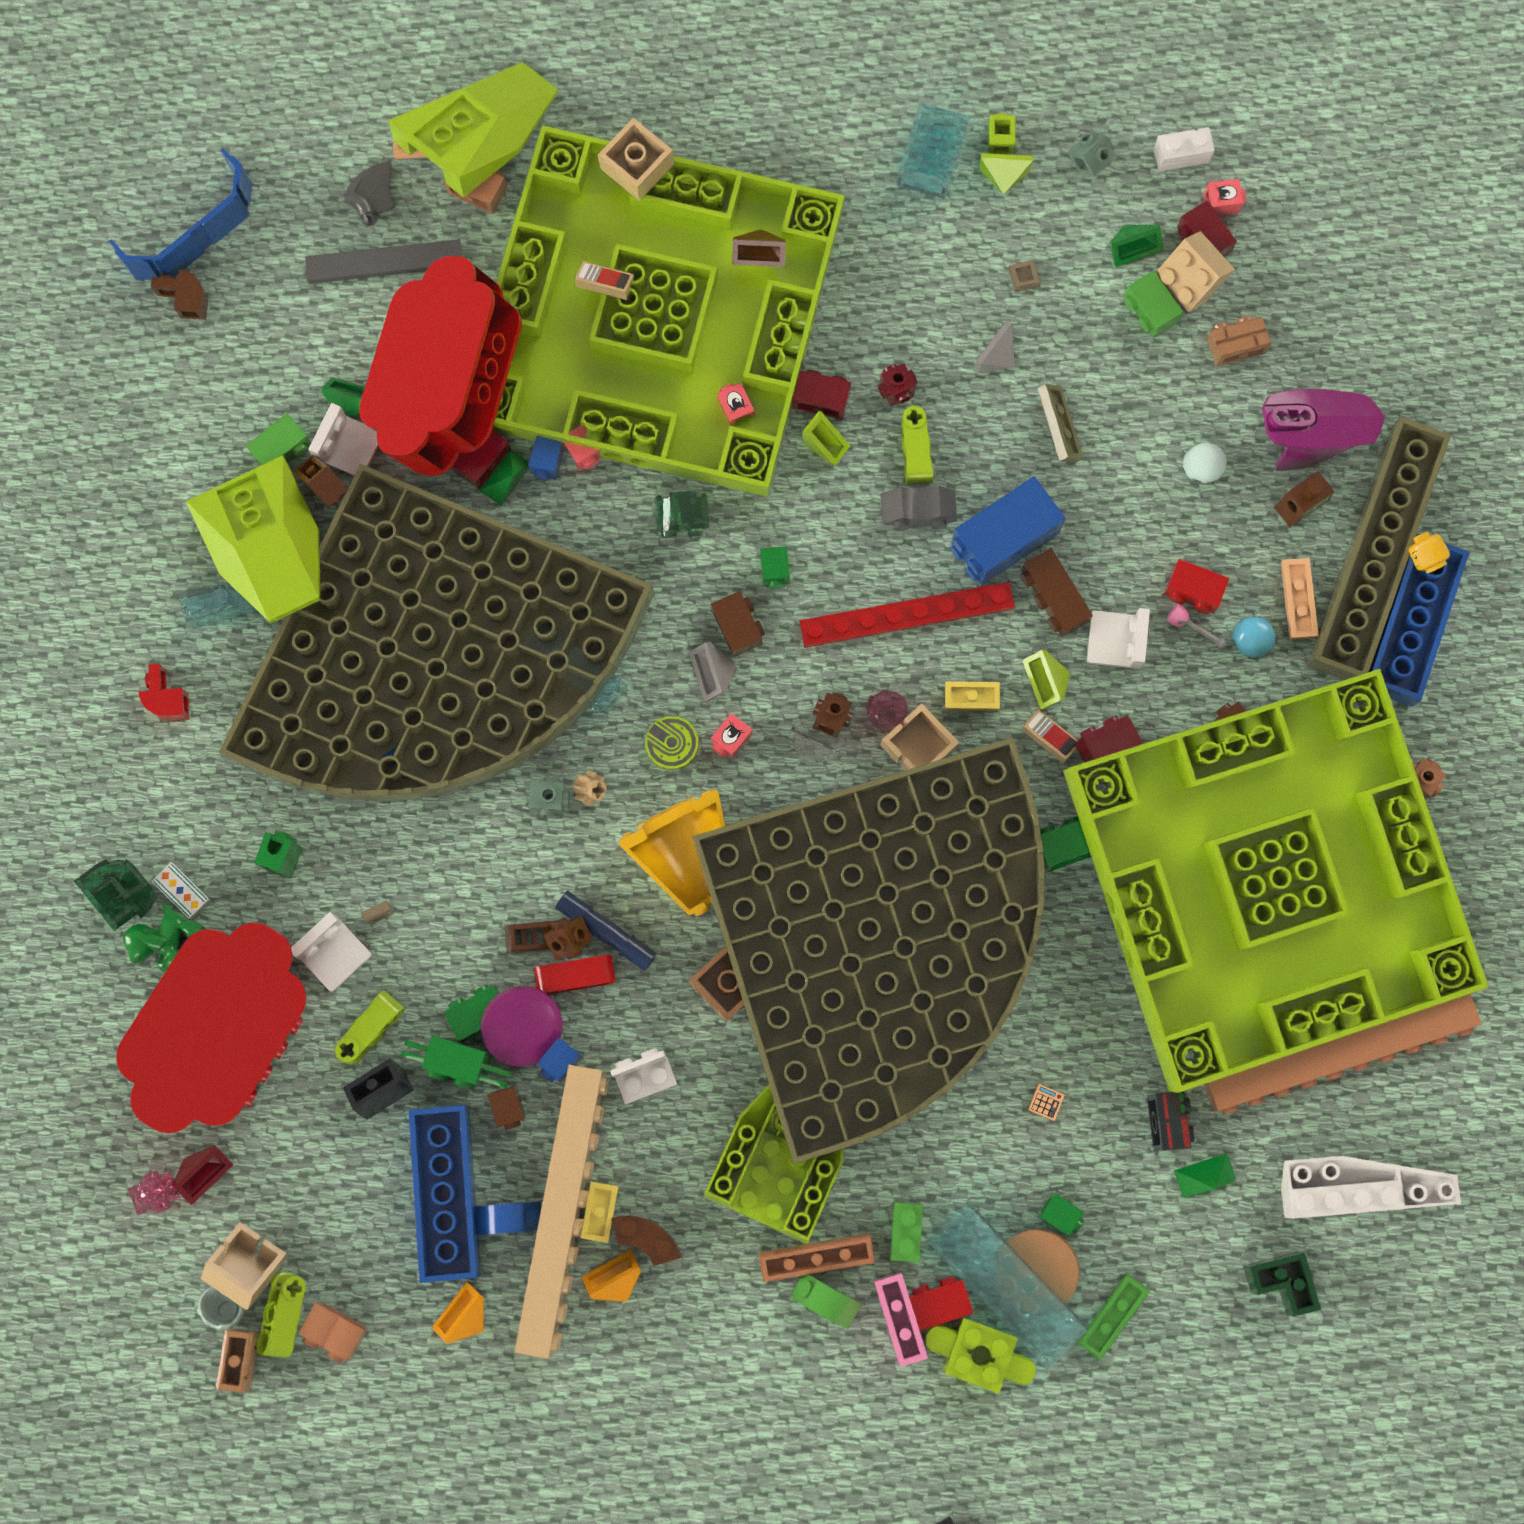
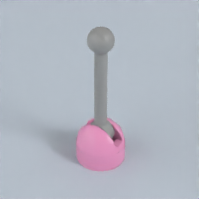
(1180, 616)

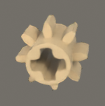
(589, 787)

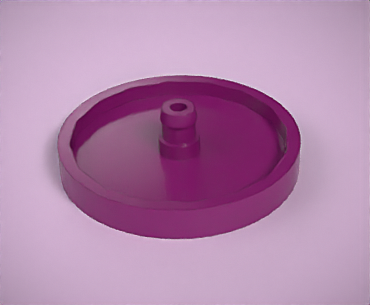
(521, 1025)

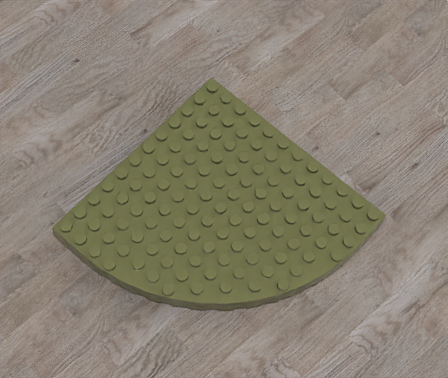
(428, 650)
(880, 937)

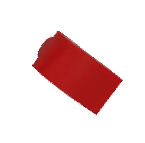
(164, 702)

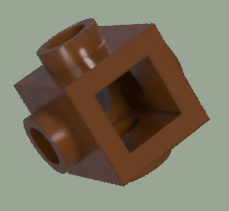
(832, 714)
(568, 937)

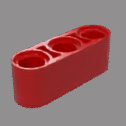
(575, 974)

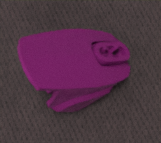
(1330, 425)

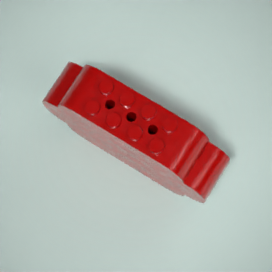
(440, 366)
(212, 1028)

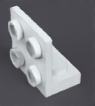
(344, 442)
(1118, 639)
(331, 951)
(644, 1076)

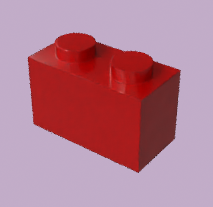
(1196, 587)
(940, 1303)

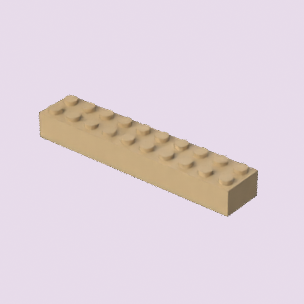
(560, 1212)

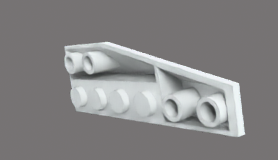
(1359, 1186)

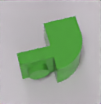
(825, 1301)

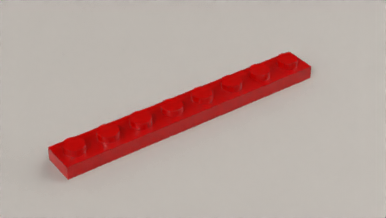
(906, 614)

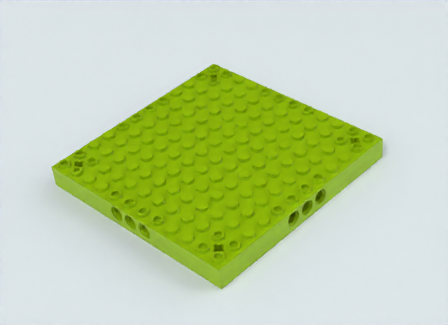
(652, 364)
(1275, 880)

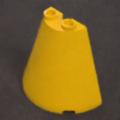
(667, 849)

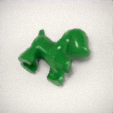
(144, 941)

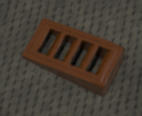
(510, 936)

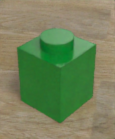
(775, 567)
(1061, 1215)

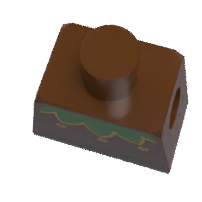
(1307, 497)

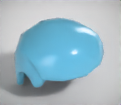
(1254, 636)

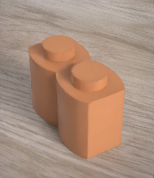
(332, 1331)

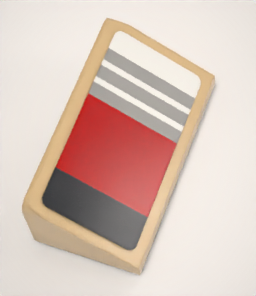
(604, 280)
(1050, 736)

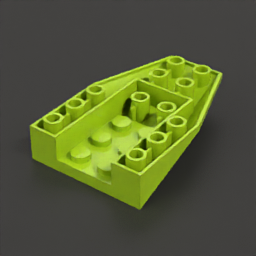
(477, 125)
(263, 538)
(762, 1181)

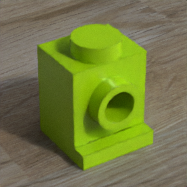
(1001, 134)

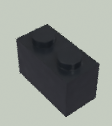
(378, 1089)

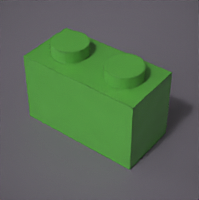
(1152, 304)
(280, 439)
(906, 1232)

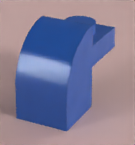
(507, 1218)

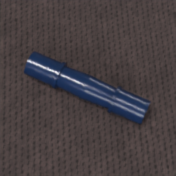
(607, 931)

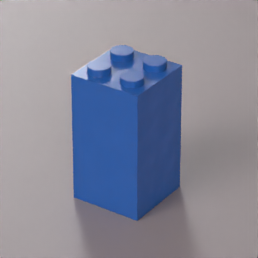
(1007, 531)

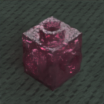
(158, 1190)

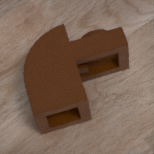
(189, 295)

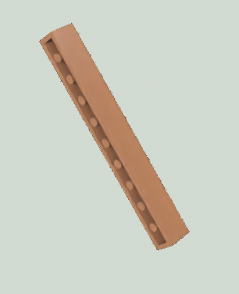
(1343, 1053)

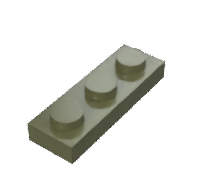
(1060, 423)

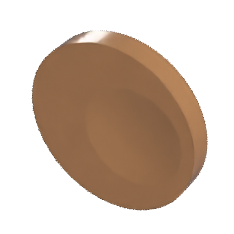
(1050, 1258)

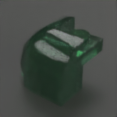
(117, 891)

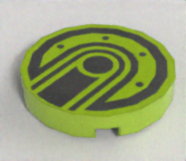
(671, 743)

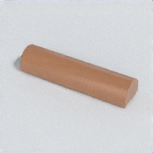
(816, 1257)

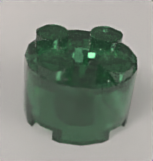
(682, 514)

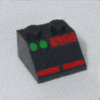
(1170, 1121)

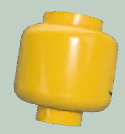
(1429, 552)

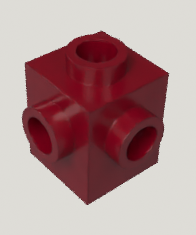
(897, 392)

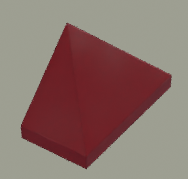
(200, 1172)

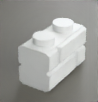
(1183, 149)

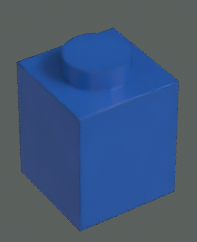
(546, 458)
(557, 1060)

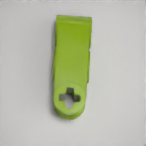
(916, 447)
(369, 1028)
(281, 1316)

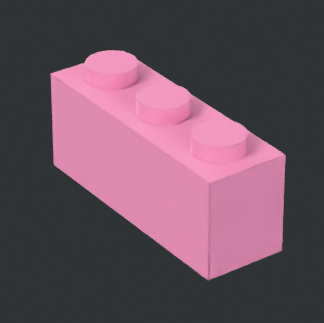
(900, 1319)

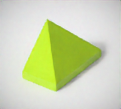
(1005, 169)
(824, 439)
(1047, 678)

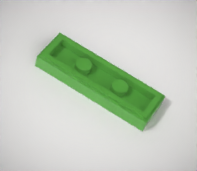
(1113, 1316)

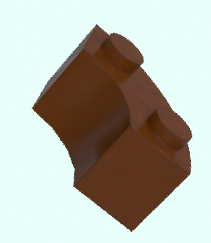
(647, 1236)

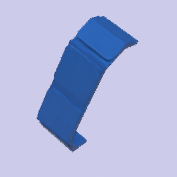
(200, 236)

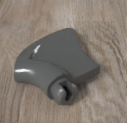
(371, 193)

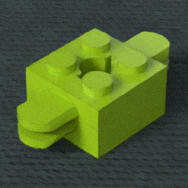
(980, 1355)

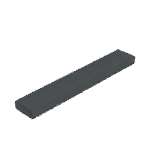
(378, 261)

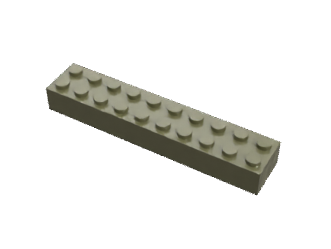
(1379, 550)

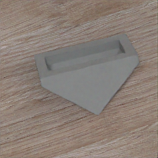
(998, 353)
(712, 670)

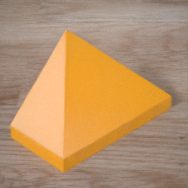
(613, 1279)
(462, 1316)

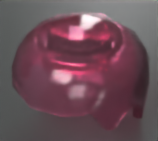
(886, 709)

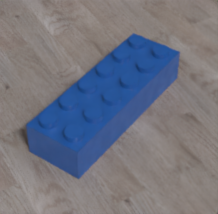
(1417, 626)
(444, 1193)

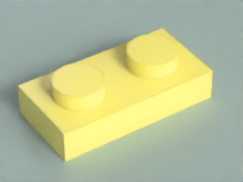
(972, 696)
(599, 1211)

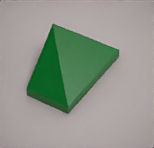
(1135, 243)
(344, 394)
(505, 477)
(1205, 1175)

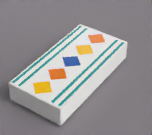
(180, 890)

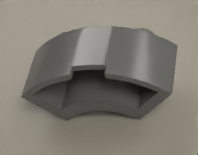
(918, 507)

